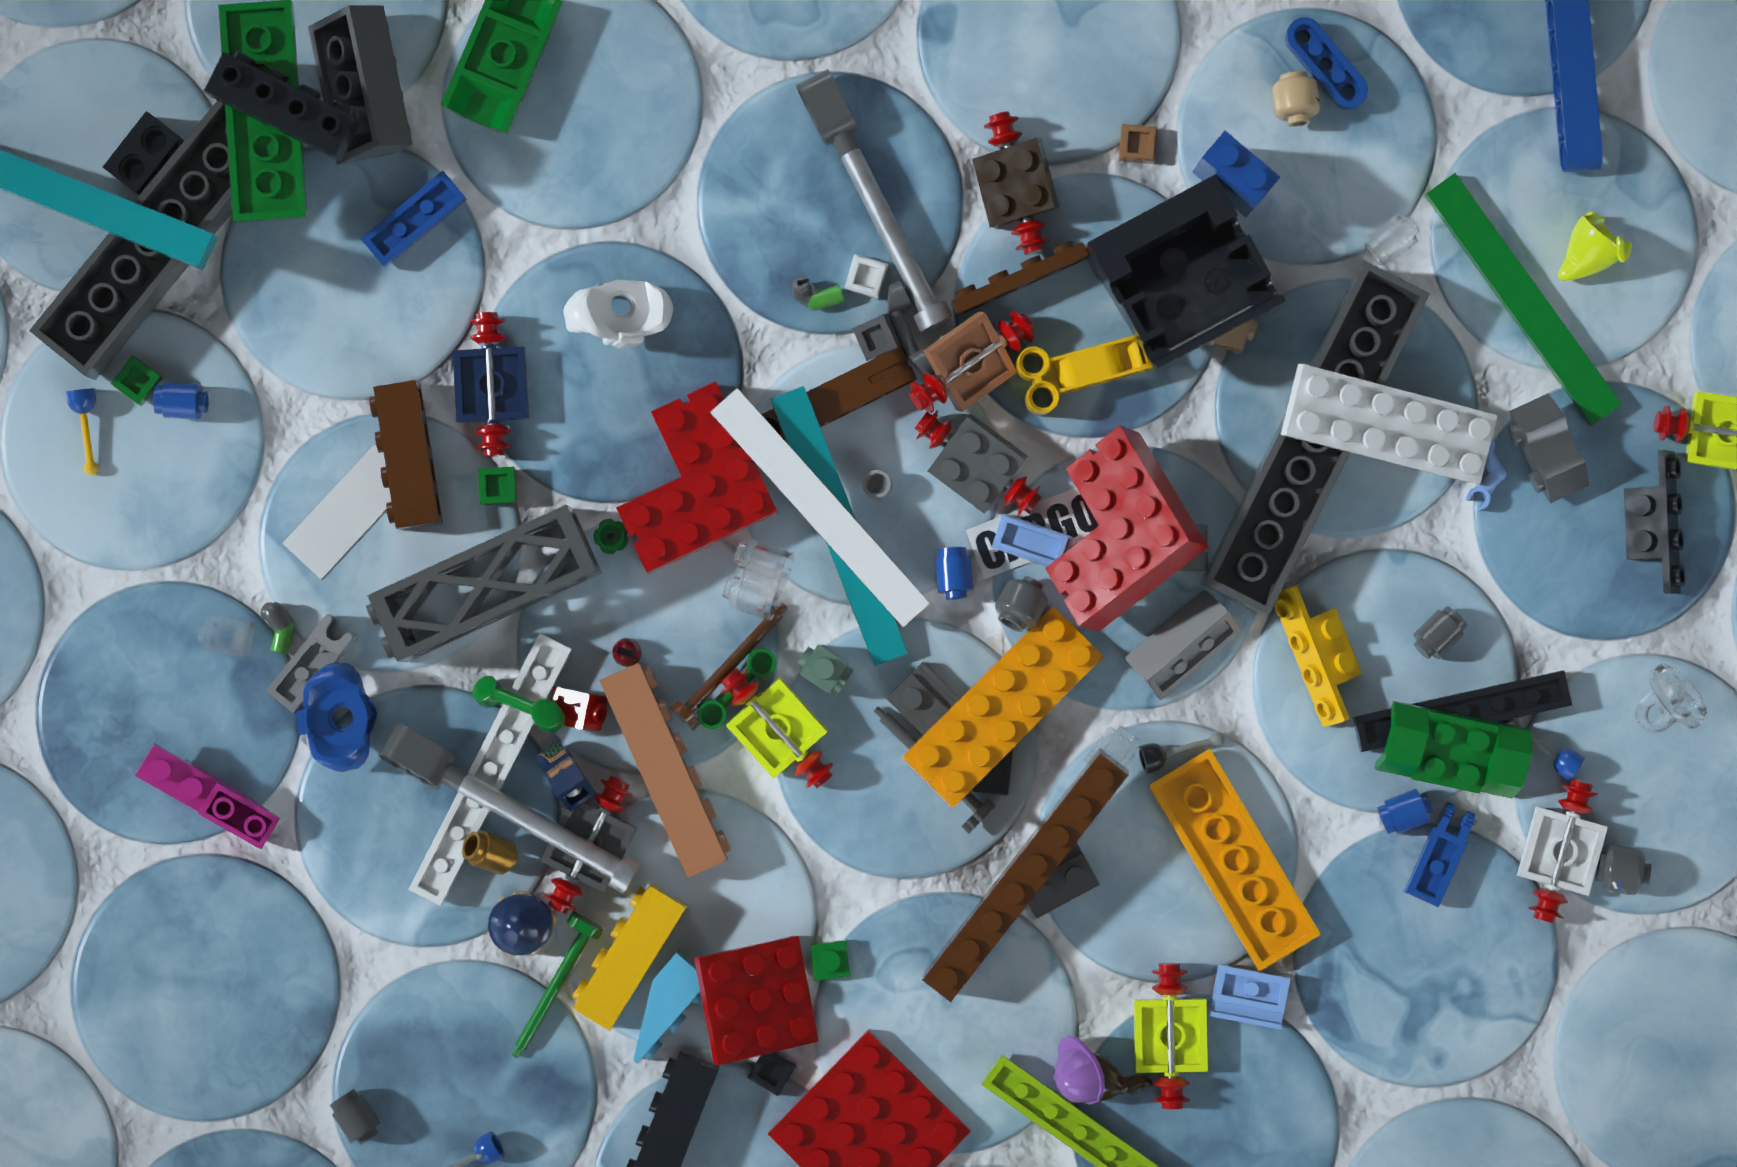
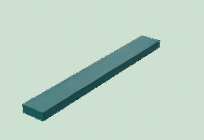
(106, 211)
(808, 442)

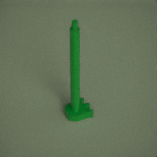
(586, 929)

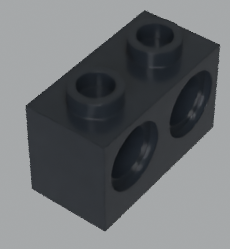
(138, 149)

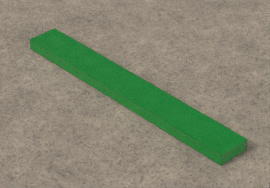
(1522, 299)

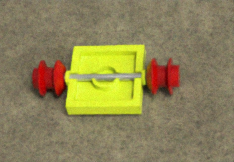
(1709, 430)
(777, 727)
(1170, 1035)

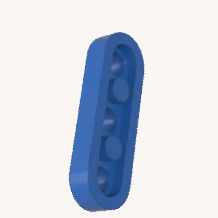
(1323, 48)

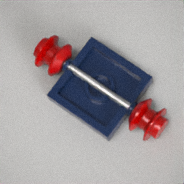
(490, 384)

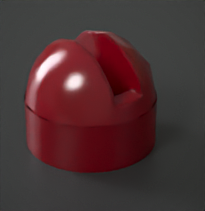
(625, 660)

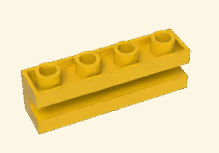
(629, 957)

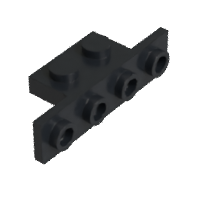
(1653, 522)

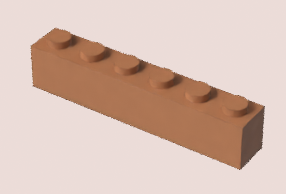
(665, 770)

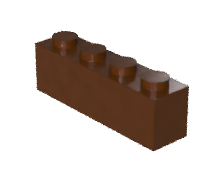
(407, 455)

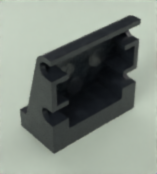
(1183, 273)

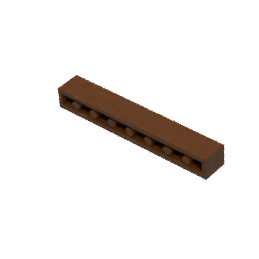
(1025, 874)

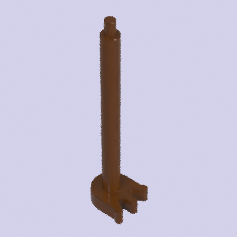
(686, 710)

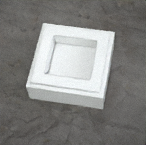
(866, 276)

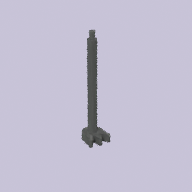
(980, 810)

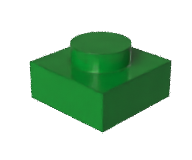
(136, 380)
(497, 485)
(830, 960)

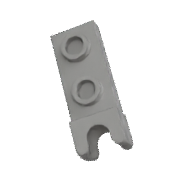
(314, 654)

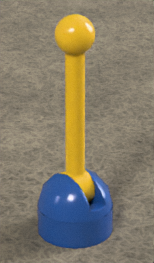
(82, 402)

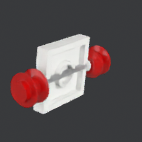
(1562, 851)

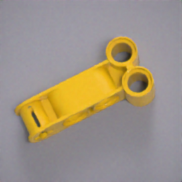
(1081, 369)

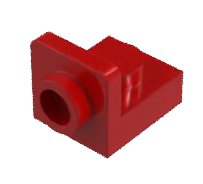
(581, 709)

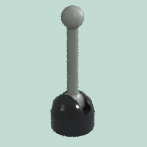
(1154, 756)

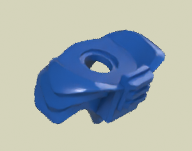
(329, 744)

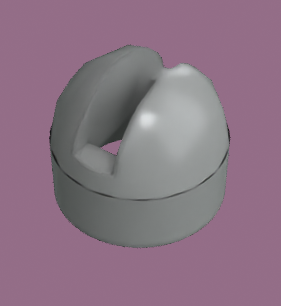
(872, 481)

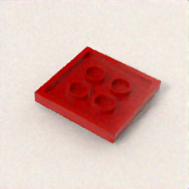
(756, 1000)

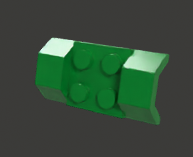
(500, 60)
(1456, 750)

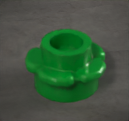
(601, 536)

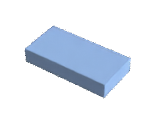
(1029, 540)

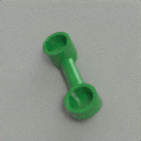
(544, 712)
(712, 712)

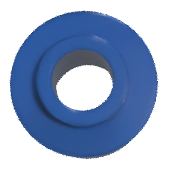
(180, 400)
(954, 572)
(1405, 811)

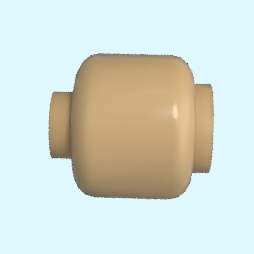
(1296, 98)

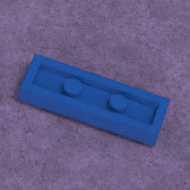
(413, 219)

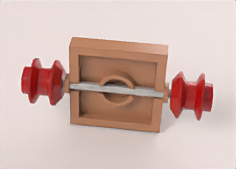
(970, 361)

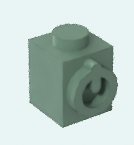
(824, 669)

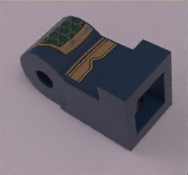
(564, 775)

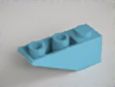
(668, 997)

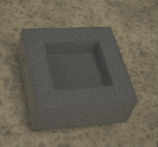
(876, 337)

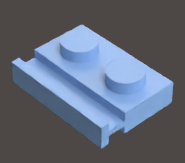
(1249, 996)

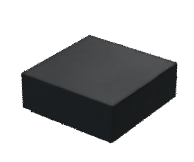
(772, 1072)

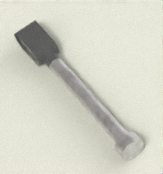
(836, 126)
(434, 765)

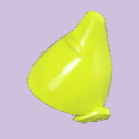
(1592, 249)

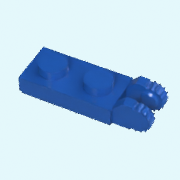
(1439, 857)

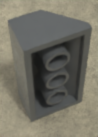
(360, 71)

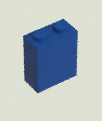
(1239, 171)

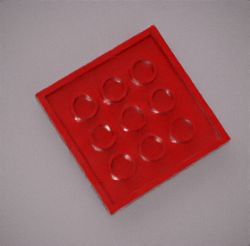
(869, 1115)

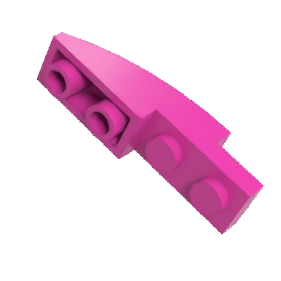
(208, 795)

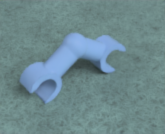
(1496, 475)

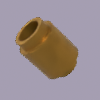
(490, 852)

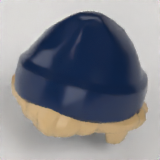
(521, 924)

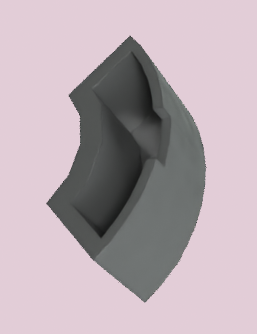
(1548, 448)

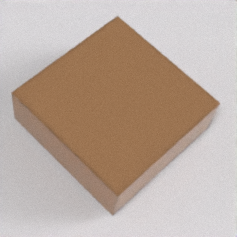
(1138, 143)

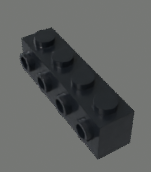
(281, 105)

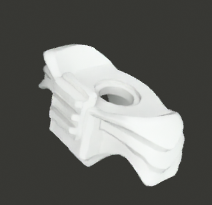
(592, 312)

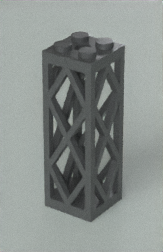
(398, 620)

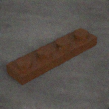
(1031, 272)

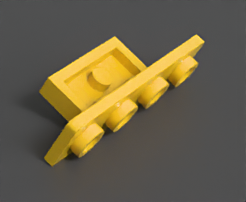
(1321, 653)

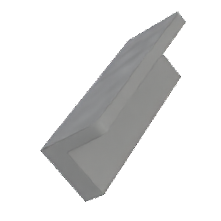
(1183, 644)

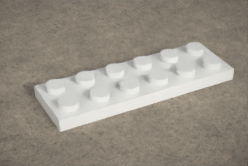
(1388, 424)

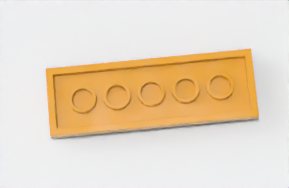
(1002, 707)
(1234, 859)

